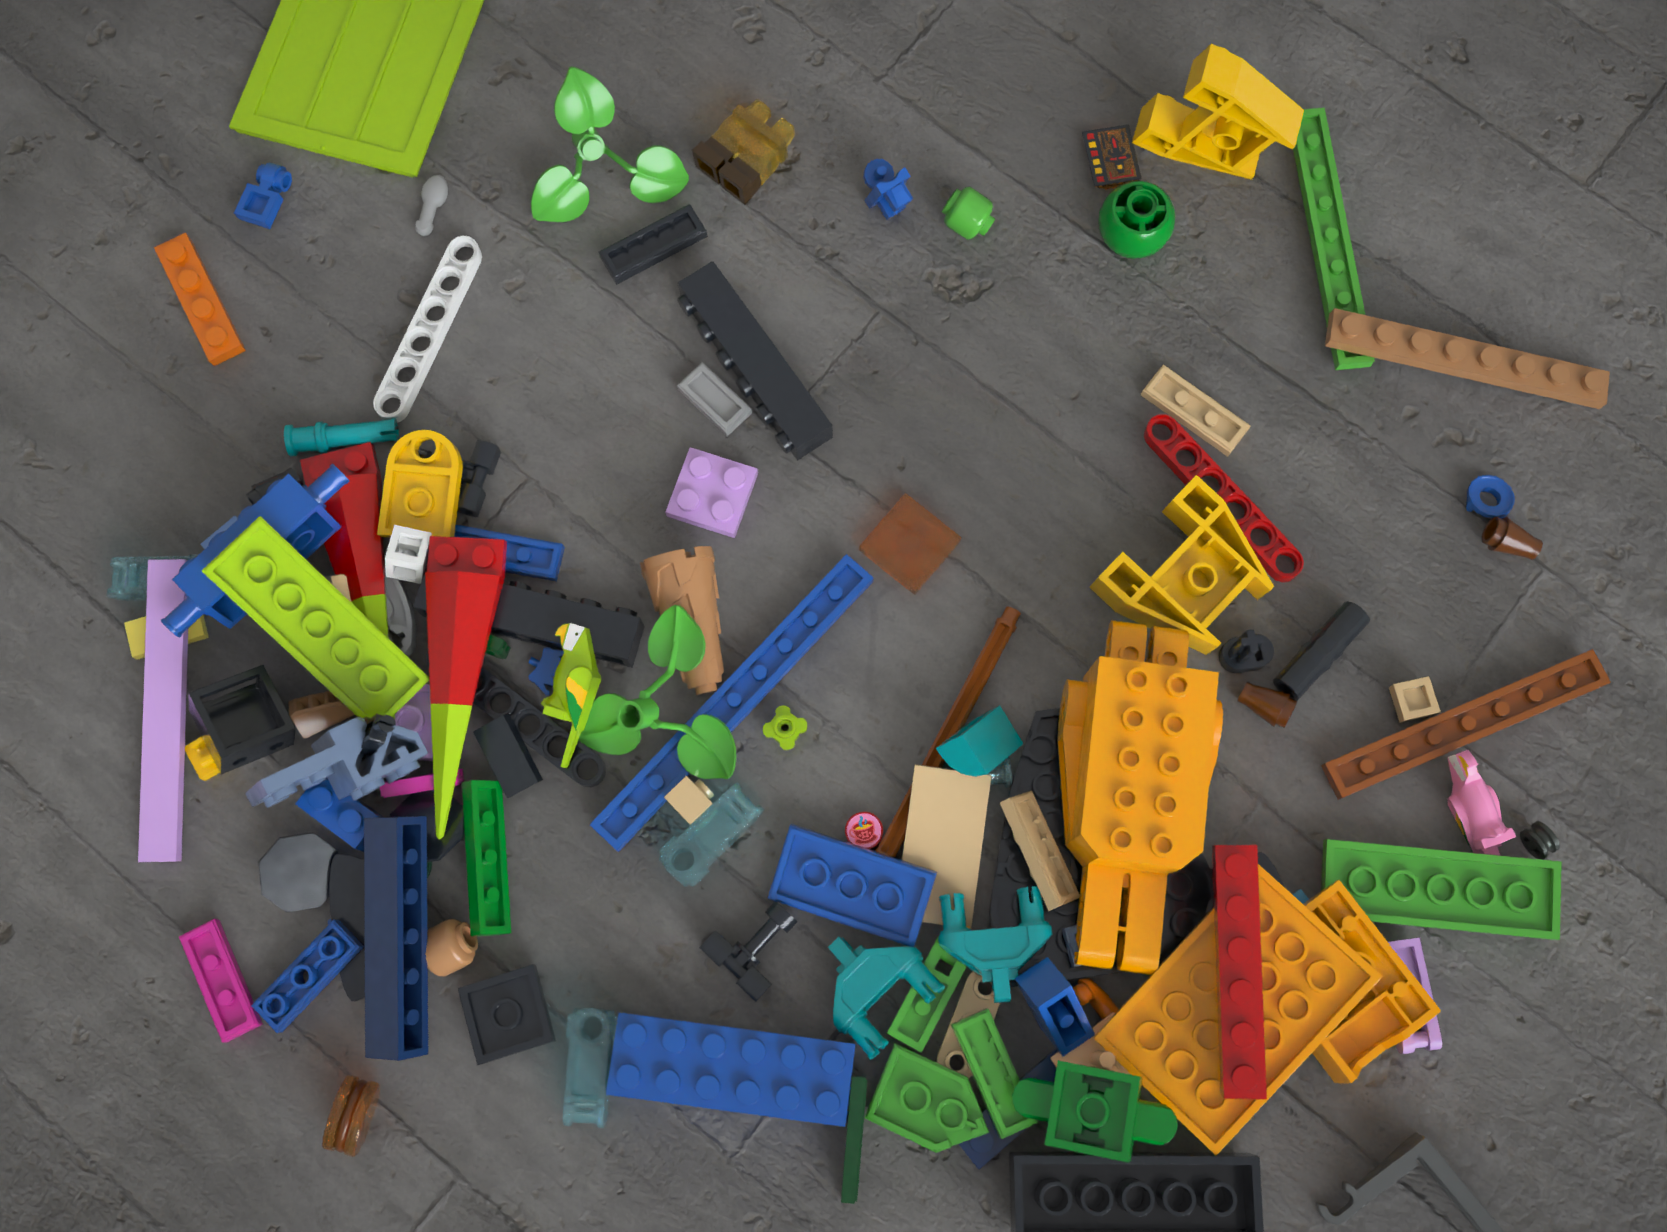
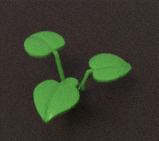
(578, 109)
(616, 722)

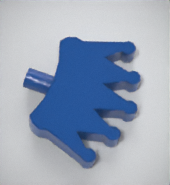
(545, 668)

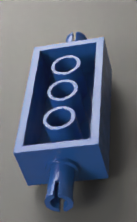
(291, 510)

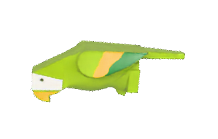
(573, 684)

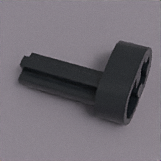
(1239, 653)

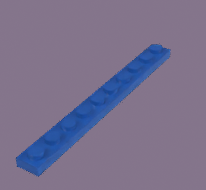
(736, 697)

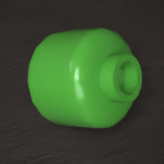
(968, 213)

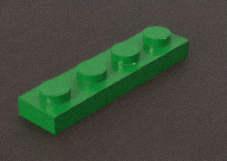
(486, 858)

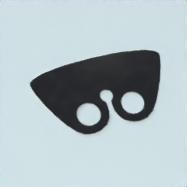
(348, 906)

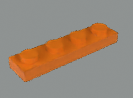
(199, 299)

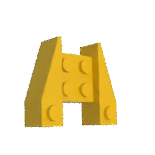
(1233, 124)
(1196, 577)

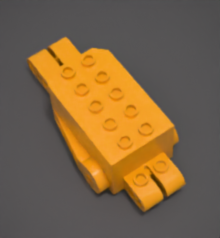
(1135, 786)

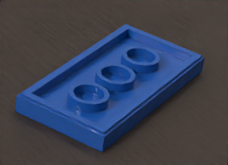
(852, 885)

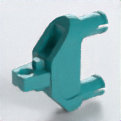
(999, 951)
(865, 978)

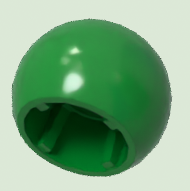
(1128, 231)

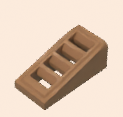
(317, 712)

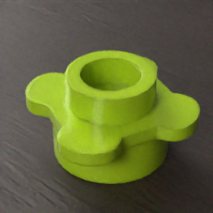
(785, 738)

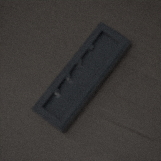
(653, 244)

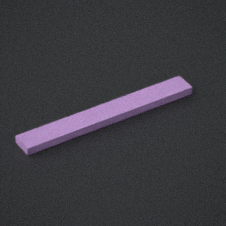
(163, 720)

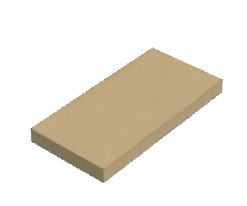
(947, 833)

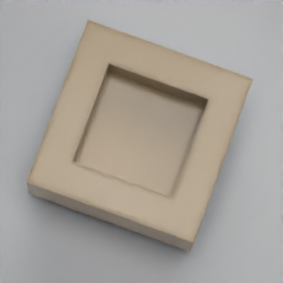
(1414, 699)

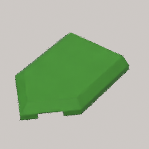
(925, 1102)

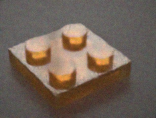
(910, 543)

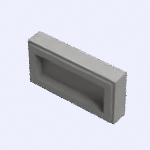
(714, 399)

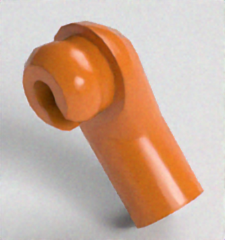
(1090, 992)

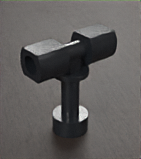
(473, 476)
(741, 959)

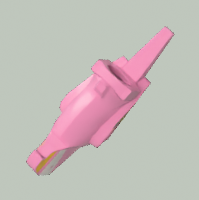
(1476, 806)

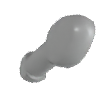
(433, 196)

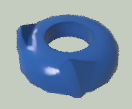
(1495, 486)

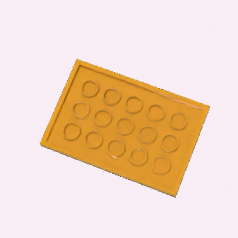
(1172, 1019)

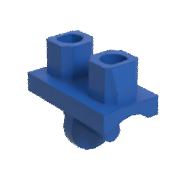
(887, 191)

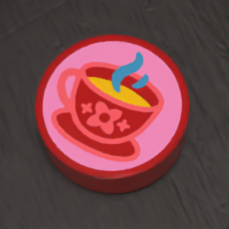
(864, 830)

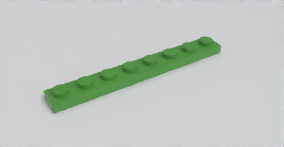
(1328, 226)

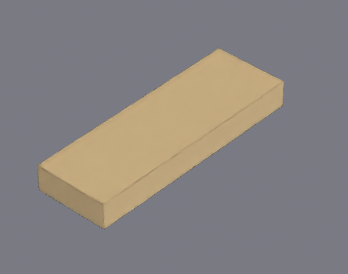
(1195, 410)

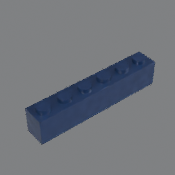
(395, 937)

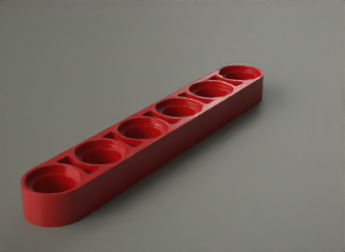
(1228, 490)

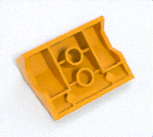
(1388, 1011)

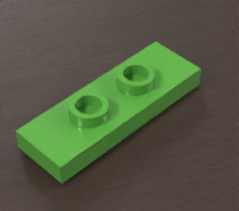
(991, 1070)

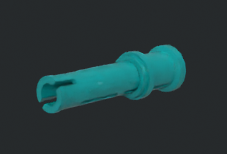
(324, 437)

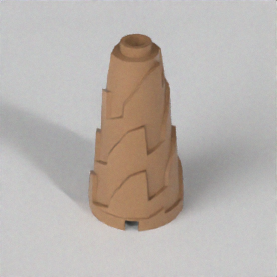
(690, 583)

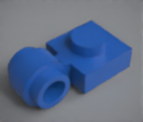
(262, 202)

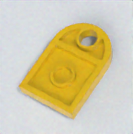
(421, 490)

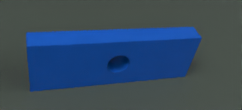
(322, 961)

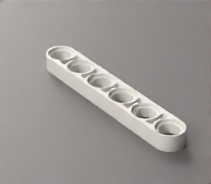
(434, 330)

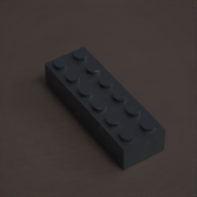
(1139, 1196)

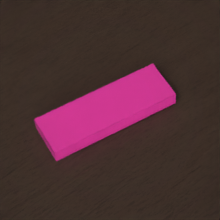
(220, 980)

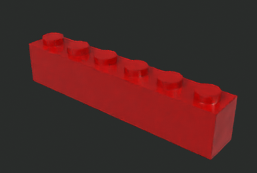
(1239, 972)

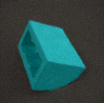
(981, 744)

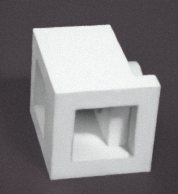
(407, 554)

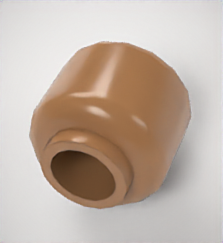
(450, 947)

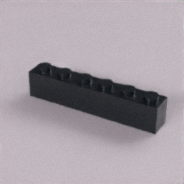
(754, 360)
(537, 616)

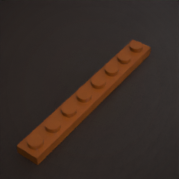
(1465, 724)

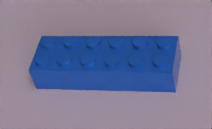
(731, 1069)

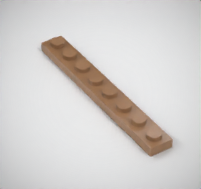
(1467, 358)

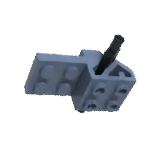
(351, 757)

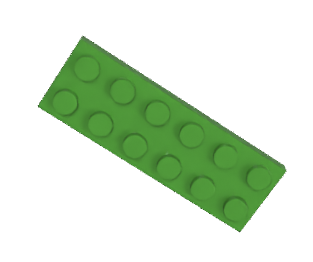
(1448, 888)

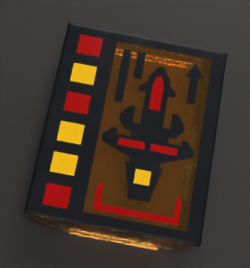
(1111, 156)

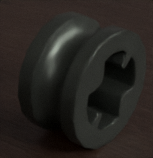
(1539, 840)

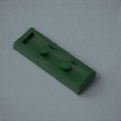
(854, 1139)

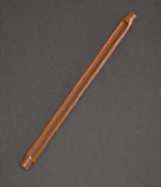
(956, 718)

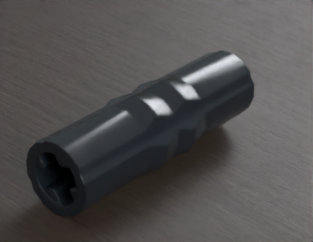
(1321, 650)

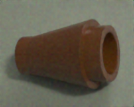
(1509, 538)
(1267, 703)

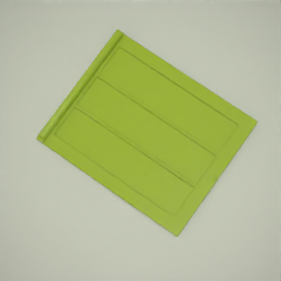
(357, 78)

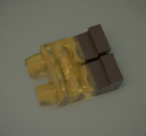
(744, 150)

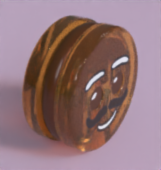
(351, 1115)

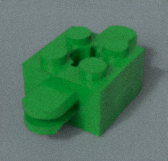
(1094, 1111)

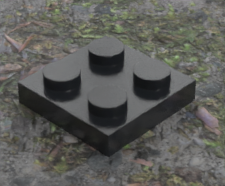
(506, 1014)

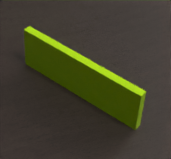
(315, 622)

